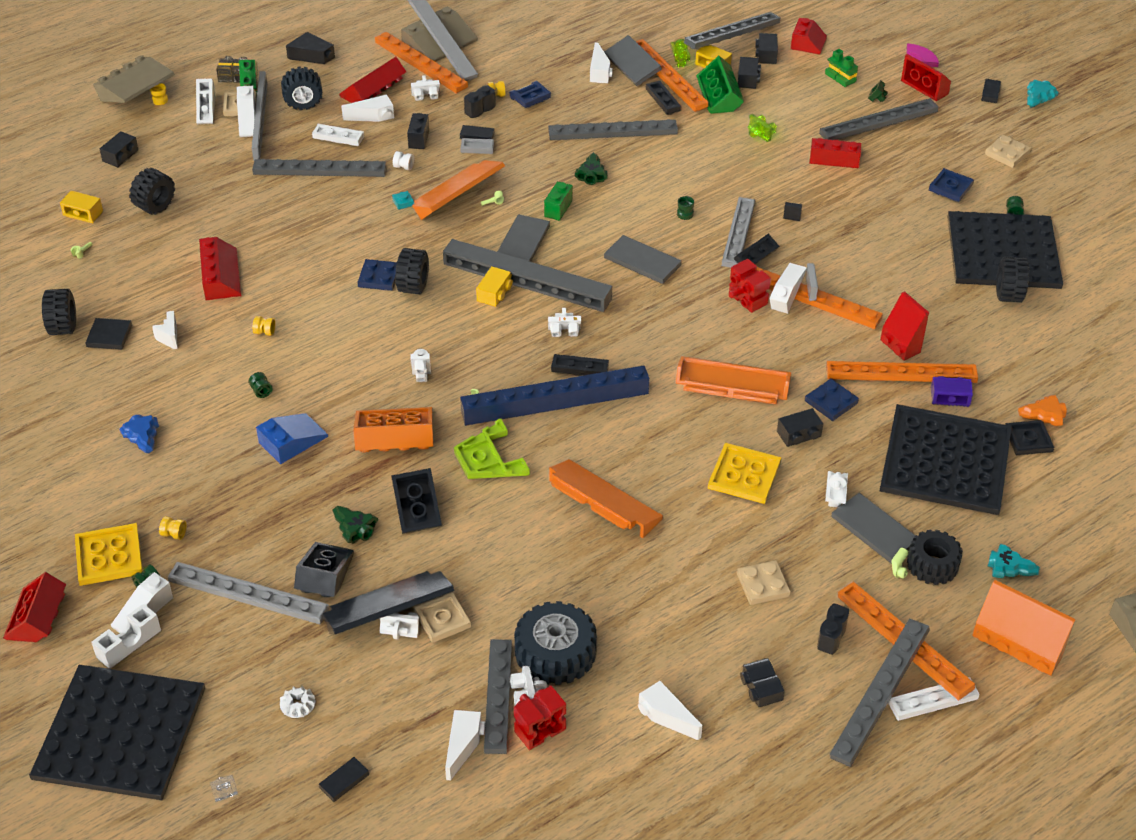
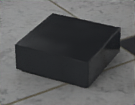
(792, 211)

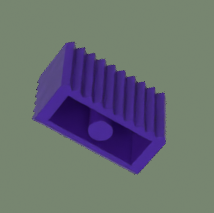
(951, 391)

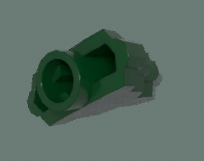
(591, 170)
(354, 524)

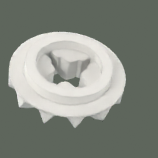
(297, 709)

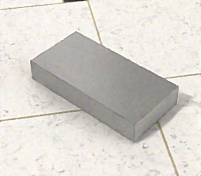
(480, 146)
(811, 281)

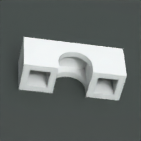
(140, 628)

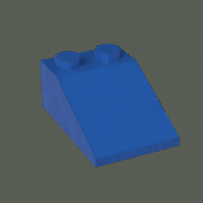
(289, 435)

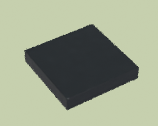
(108, 333)
(1030, 438)

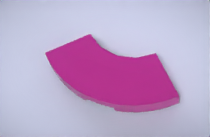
(922, 54)

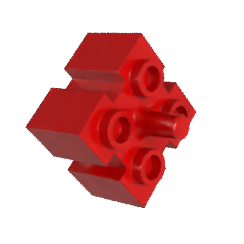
(749, 285)
(539, 717)

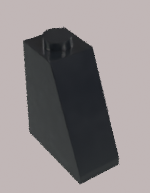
(310, 49)

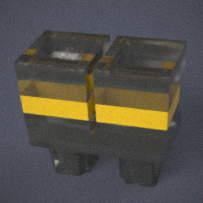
(228, 69)

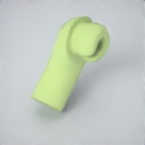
(897, 567)

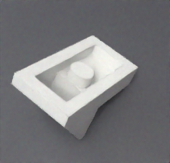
(167, 332)

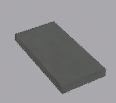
(632, 60)
(524, 237)
(642, 259)
(873, 526)

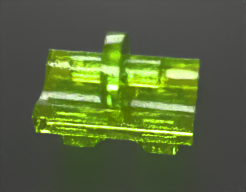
(680, 52)
(760, 128)

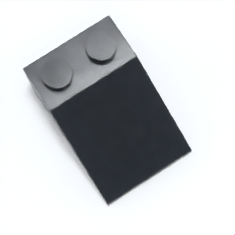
(416, 500)
(323, 569)

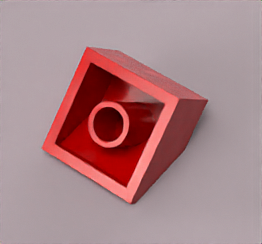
(808, 37)

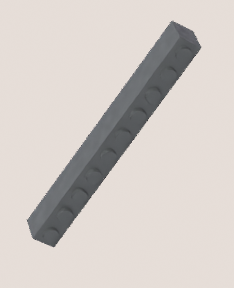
(529, 275)

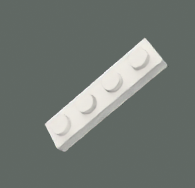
(926, 701)

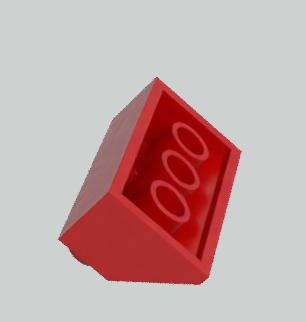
(375, 81)
(219, 269)

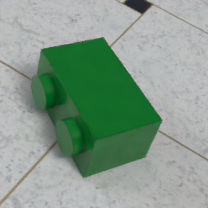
(558, 200)

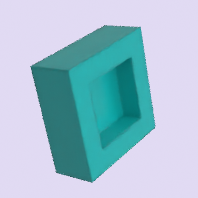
(402, 200)

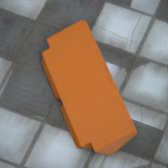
(455, 186)
(732, 380)
(603, 497)

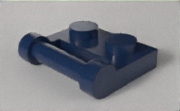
(530, 94)

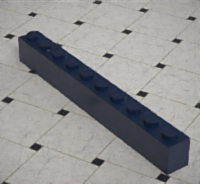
(554, 395)

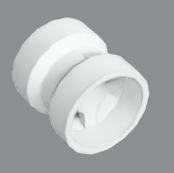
(403, 160)

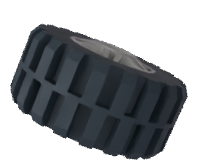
(556, 642)

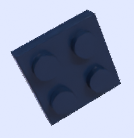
(951, 185)
(377, 275)
(831, 399)

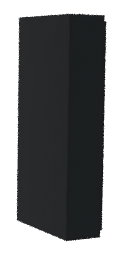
(991, 90)
(476, 132)
(343, 779)

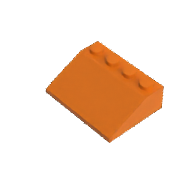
(393, 429)
(1023, 627)

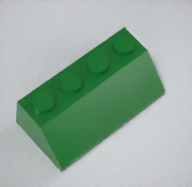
(720, 87)

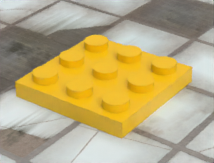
(744, 473)
(108, 554)

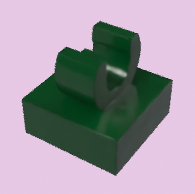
(878, 92)

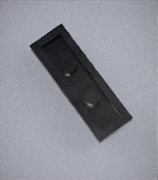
(663, 97)
(758, 250)
(578, 365)

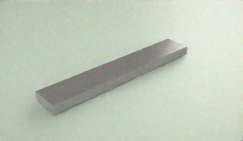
(738, 231)

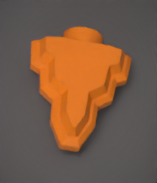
(1046, 409)

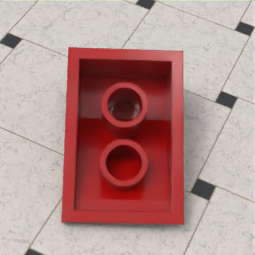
(905, 327)

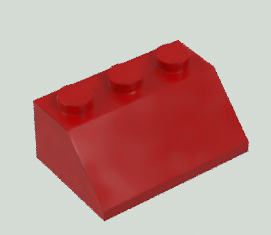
(925, 78)
(835, 153)
(36, 609)

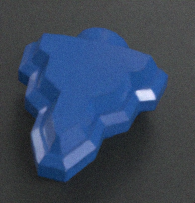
(141, 431)

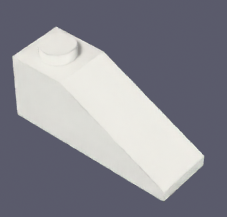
(600, 66)
(205, 101)
(371, 109)
(246, 110)
(787, 287)
(152, 592)
(668, 711)
(463, 739)

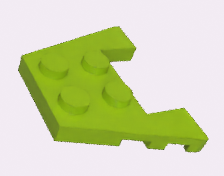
(480, 458)

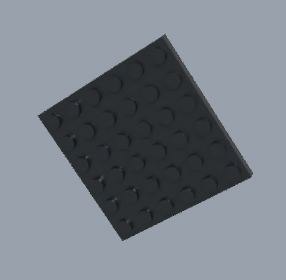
(985, 238)
(946, 459)
(118, 732)

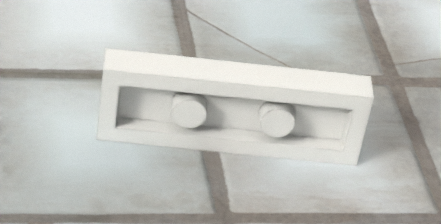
(338, 134)

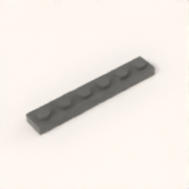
(498, 697)

